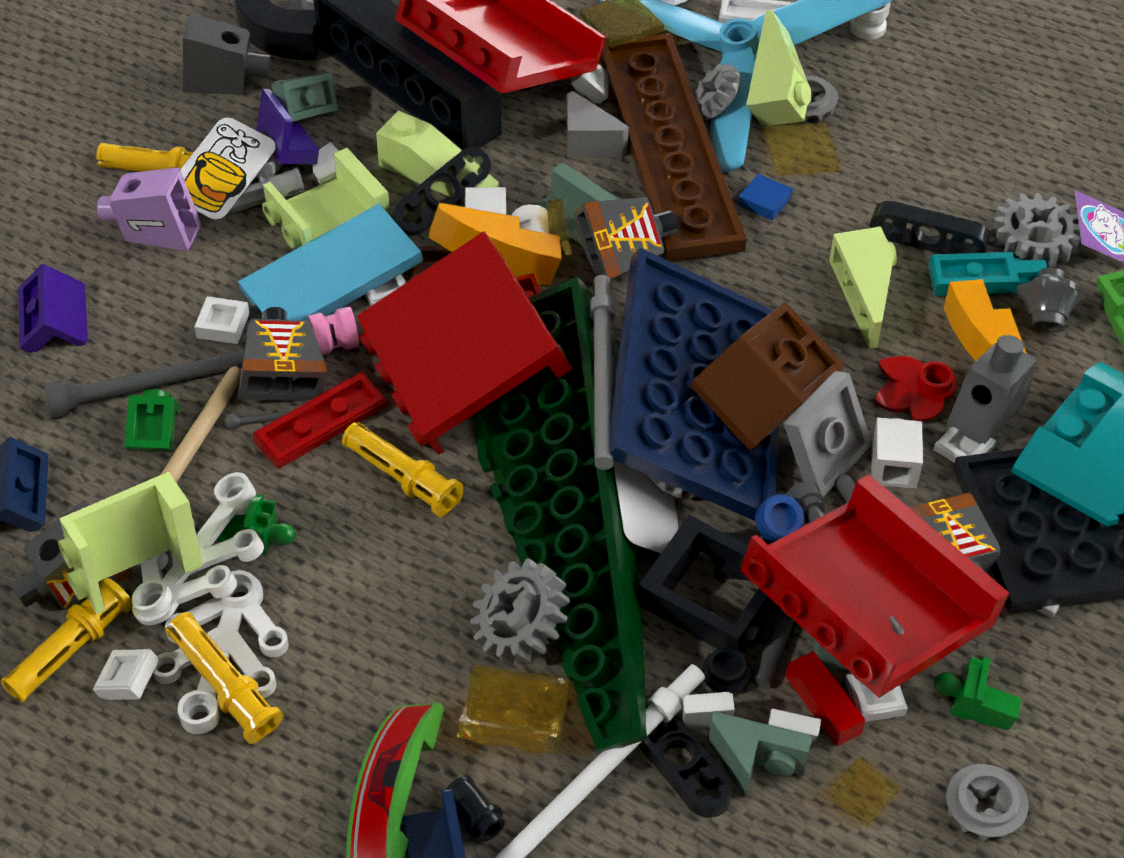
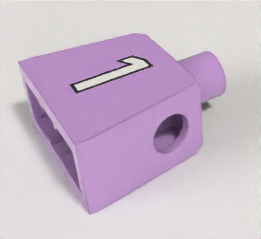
(153, 209)

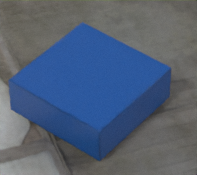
(765, 196)

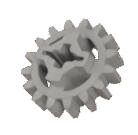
(1039, 231)
(519, 611)

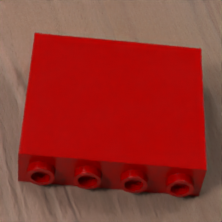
(506, 40)
(457, 339)
(871, 563)

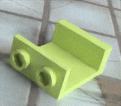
(326, 205)
(126, 533)

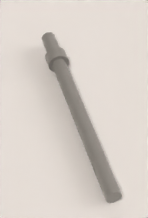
(602, 313)

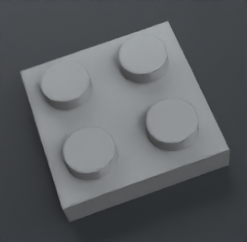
(828, 432)

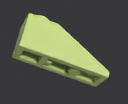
(778, 82)
(419, 150)
(864, 269)

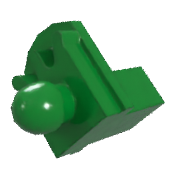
(263, 520)
(975, 699)

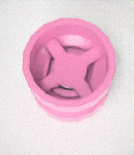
(342, 327)

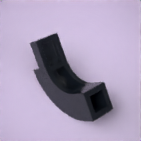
(279, 29)

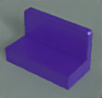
(290, 138)
(51, 307)

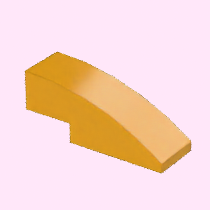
(522, 249)
(974, 318)

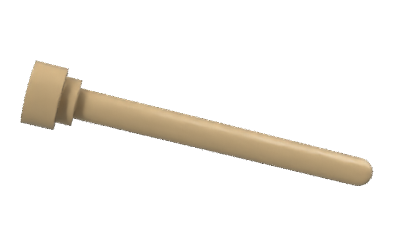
(203, 424)

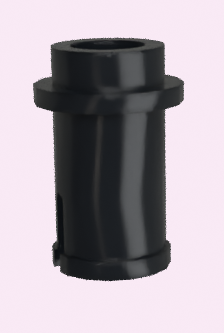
(482, 818)

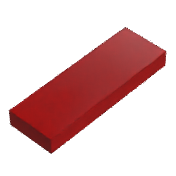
(319, 420)

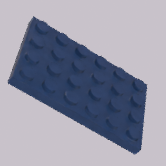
(658, 422)

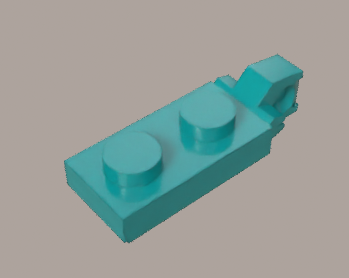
(998, 270)

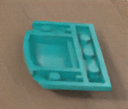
(1082, 448)

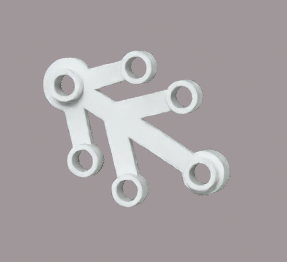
(159, 597)
(231, 644)

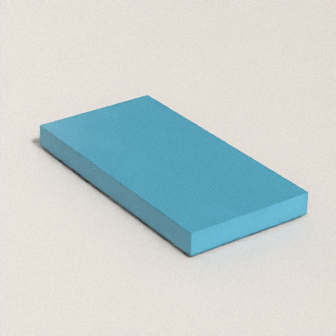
(334, 267)

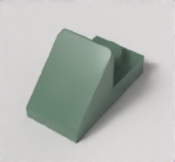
(306, 95)
(745, 742)

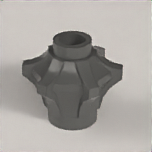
(1049, 299)

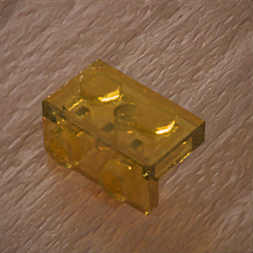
(514, 709)

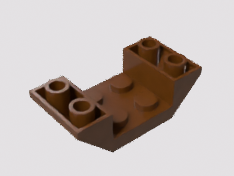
(766, 375)

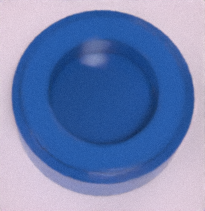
(779, 517)

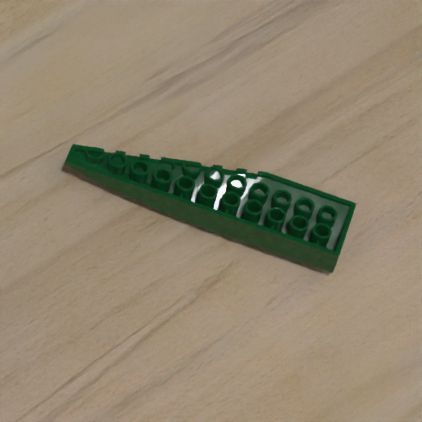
(571, 520)

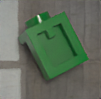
(151, 421)

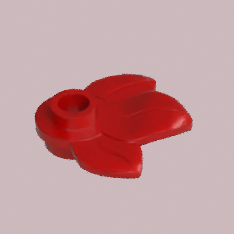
(912, 387)

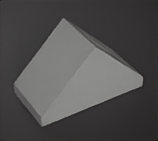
(593, 131)

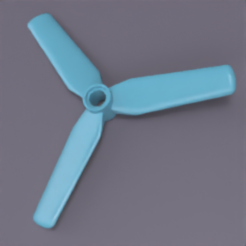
(739, 46)

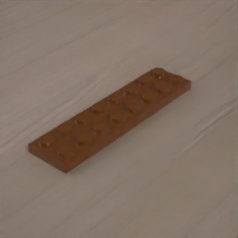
(672, 147)

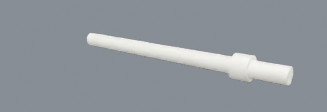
(661, 707)

